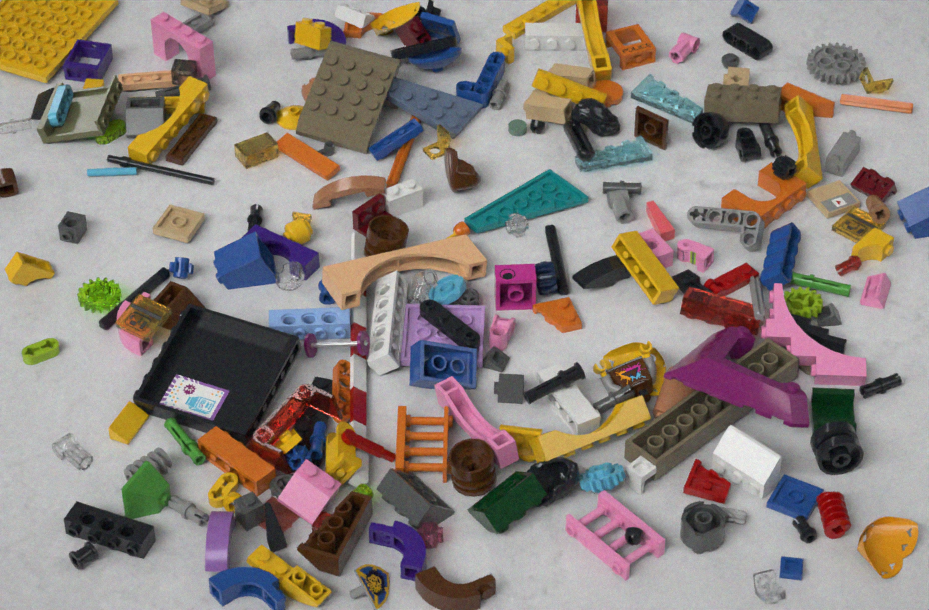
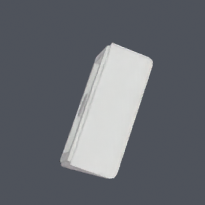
(353, 15)

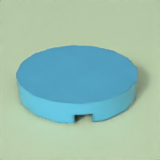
(448, 289)

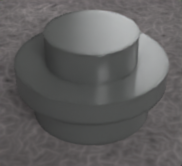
(730, 60)

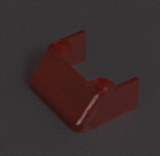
(284, 417)

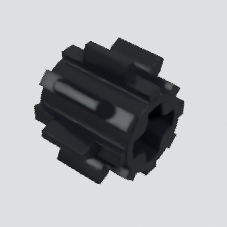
(784, 167)

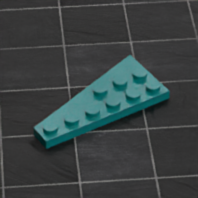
(532, 199)

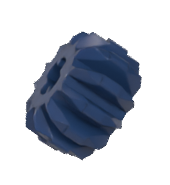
(546, 278)

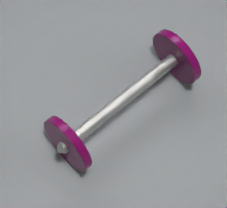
(311, 344)

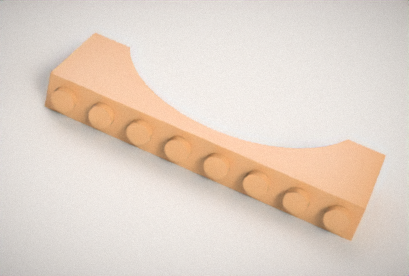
(453, 255)

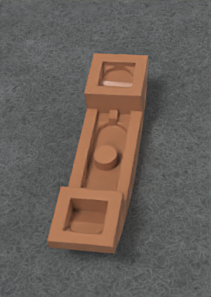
(347, 186)

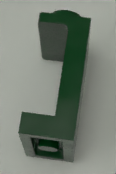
(831, 406)

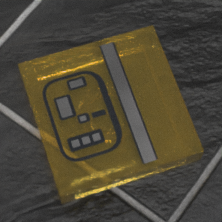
(855, 224)
(143, 318)

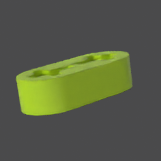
(40, 351)

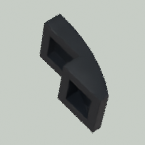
(688, 279)

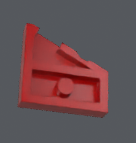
(706, 484)

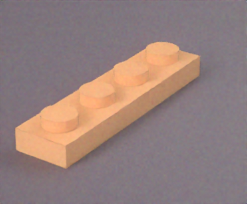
(147, 80)

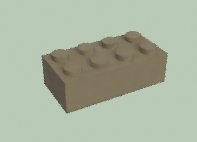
(744, 103)

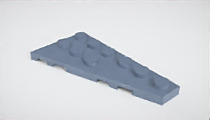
(433, 105)

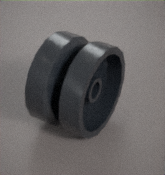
(836, 448)

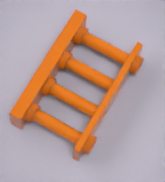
(404, 436)

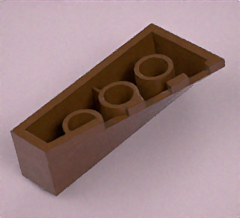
(338, 535)

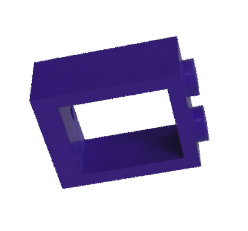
(80, 71)

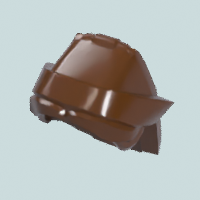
(459, 173)

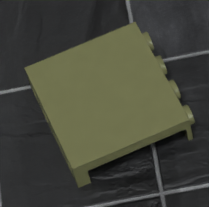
(87, 114)

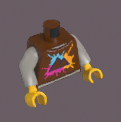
(637, 372)

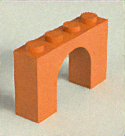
(786, 192)

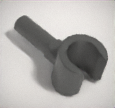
(328, 149)

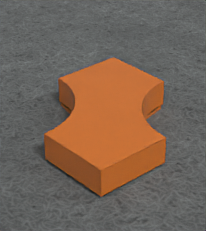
(352, 31)

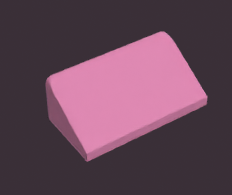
(876, 291)

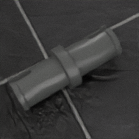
(632, 188)
(614, 398)

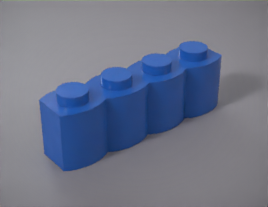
(780, 256)

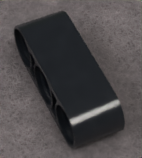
(747, 41)

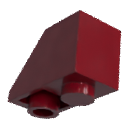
(413, 32)

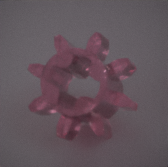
(431, 534)

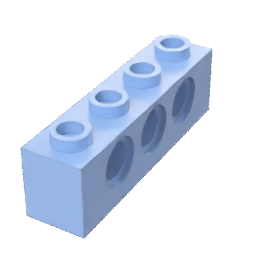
(322, 322)

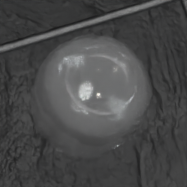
(290, 277)

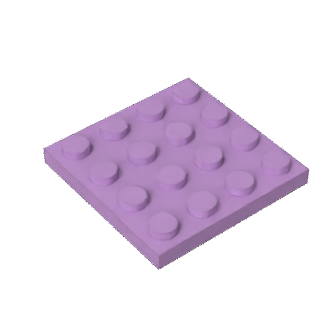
(418, 328)

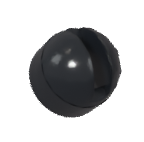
(537, 126)
(633, 535)

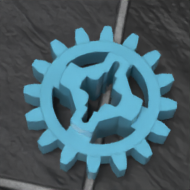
(601, 477)

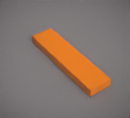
(307, 156)

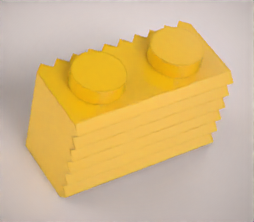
(312, 34)

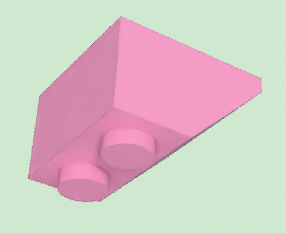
(309, 492)

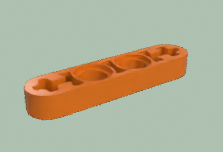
(338, 390)

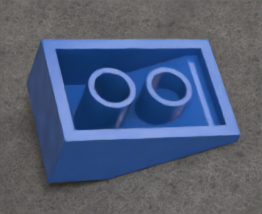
(437, 361)

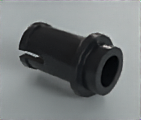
(807, 533)

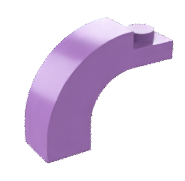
(219, 540)

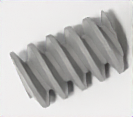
(158, 459)

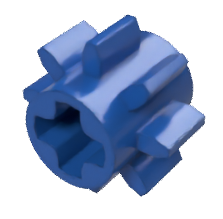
(181, 268)
(297, 456)

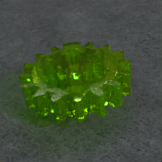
(99, 295)

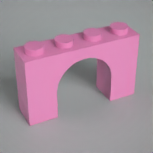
(169, 31)

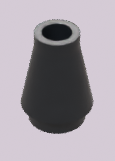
(269, 113)

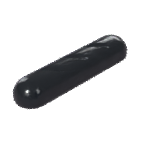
(579, 141)

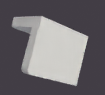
(638, 472)

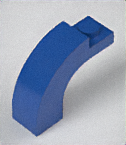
(244, 582)

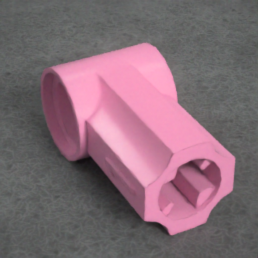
(685, 45)

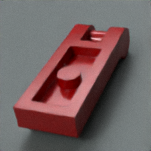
(731, 280)

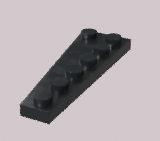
(305, 424)

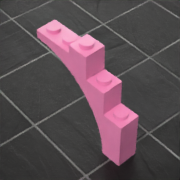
(826, 365)

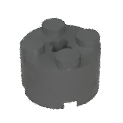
(702, 526)

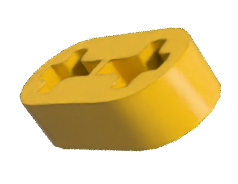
(220, 489)

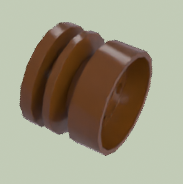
(385, 235)
(472, 467)

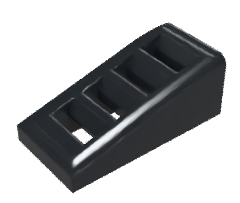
(275, 536)

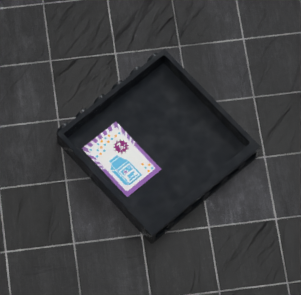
(217, 373)

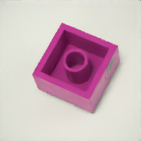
(515, 287)

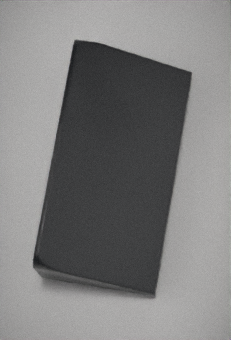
(41, 103)

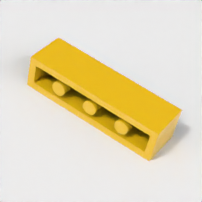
(645, 267)

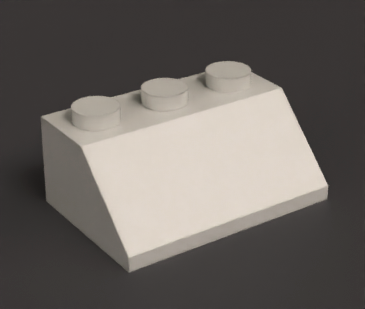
(747, 462)

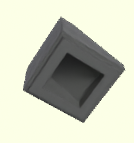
(829, 316)
(495, 360)

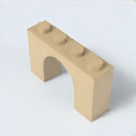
(545, 107)

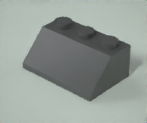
(413, 498)

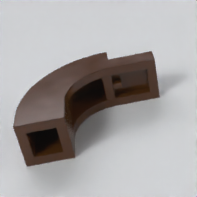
(453, 596)

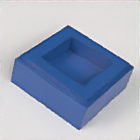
(791, 568)

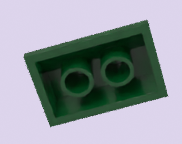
(508, 502)

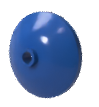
(437, 59)

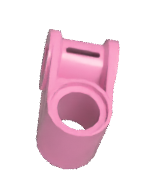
(501, 332)

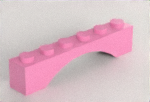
(465, 414)

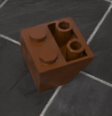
(176, 298)

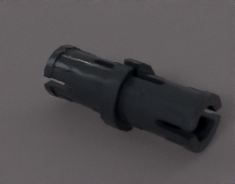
(880, 385)

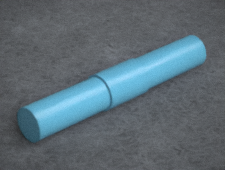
(112, 171)

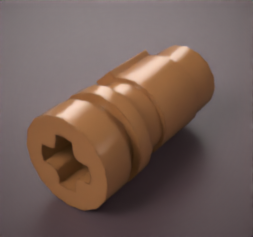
(877, 209)

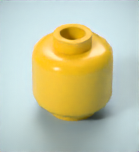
(298, 231)

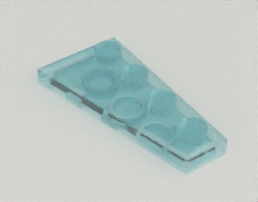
(660, 97)

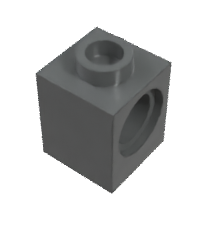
(72, 227)

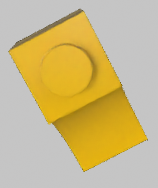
(874, 246)
(26, 268)

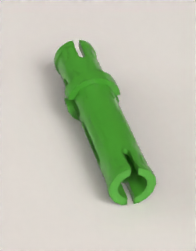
(820, 284)
(188, 445)

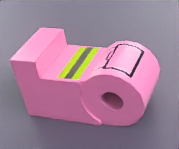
(695, 253)

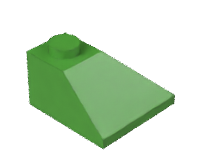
(145, 492)

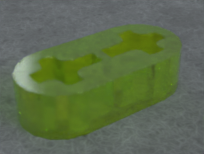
(114, 130)

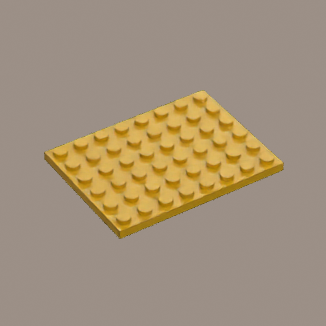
(41, 33)

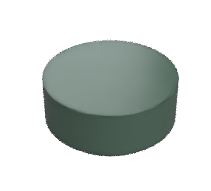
(517, 127)

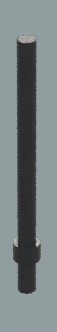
(127, 162)

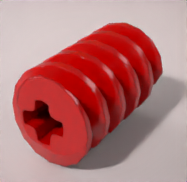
(833, 514)

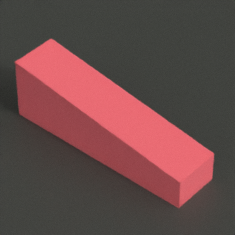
(659, 221)

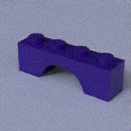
(288, 249)

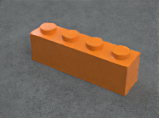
(234, 457)

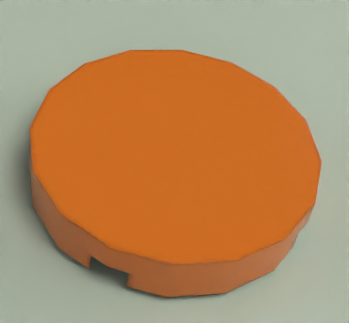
(612, 89)

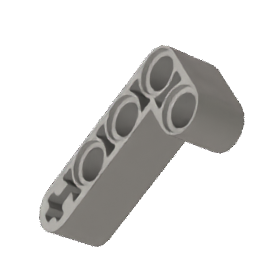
(724, 223)

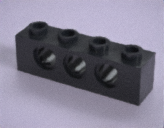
(109, 530)

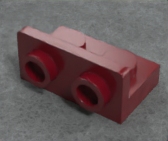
(871, 183)
(367, 211)

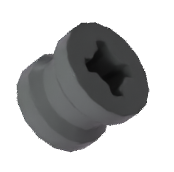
(469, 297)

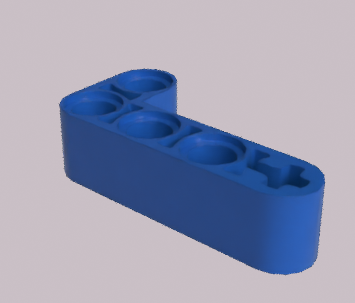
(488, 80)

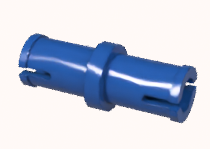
(318, 440)

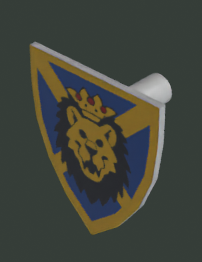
(374, 583)

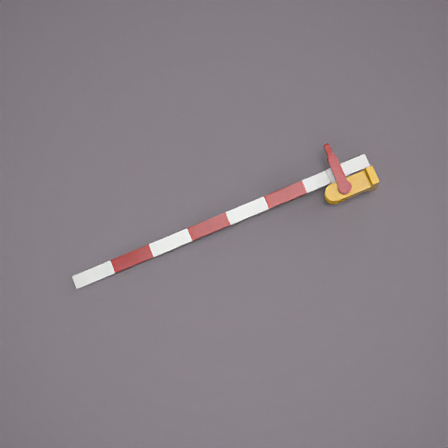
(348, 448)

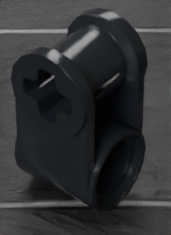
(747, 144)

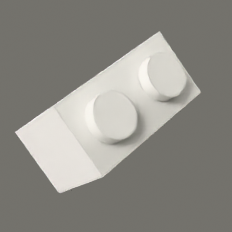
(403, 197)

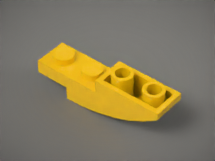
(292, 581)

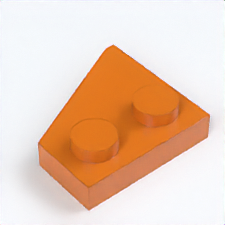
(560, 314)

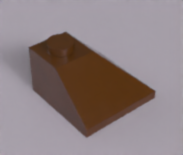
(651, 127)

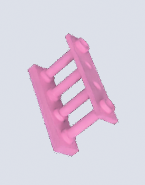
(621, 518)

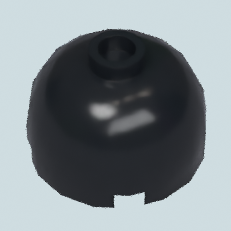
(710, 130)

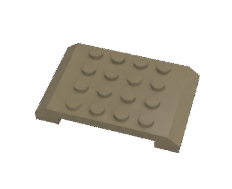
(347, 97)

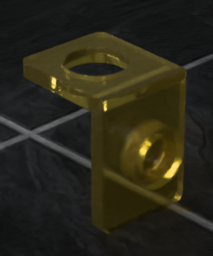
(874, 86)
(443, 142)

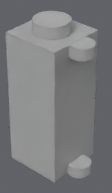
(843, 153)

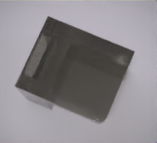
(183, 68)

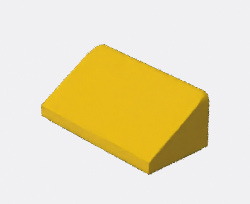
(127, 423)

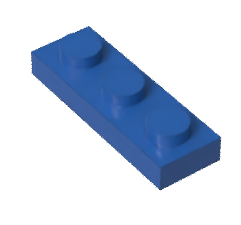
(395, 139)

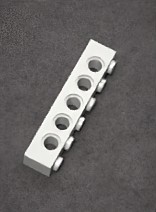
(387, 323)

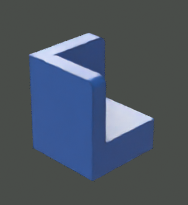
(745, 10)

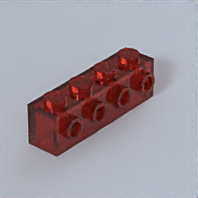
(719, 310)

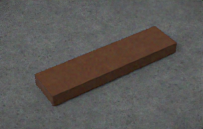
(191, 139)

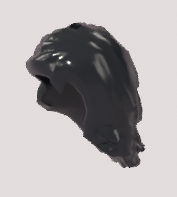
(595, 117)
(556, 478)

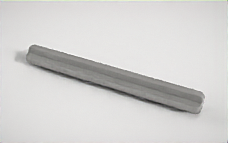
(757, 298)

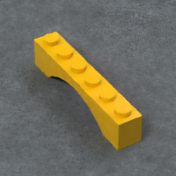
(594, 41)
(802, 122)
(149, 145)
(624, 415)

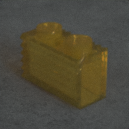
(256, 150)

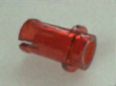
(852, 263)

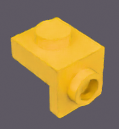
(505, 46)

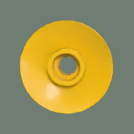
(289, 116)

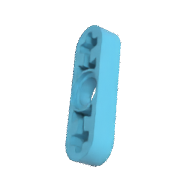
(60, 105)

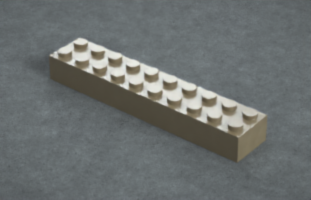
(702, 416)

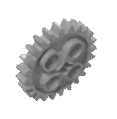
(835, 63)

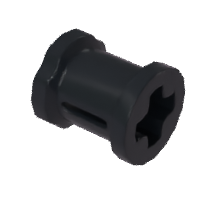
(83, 555)

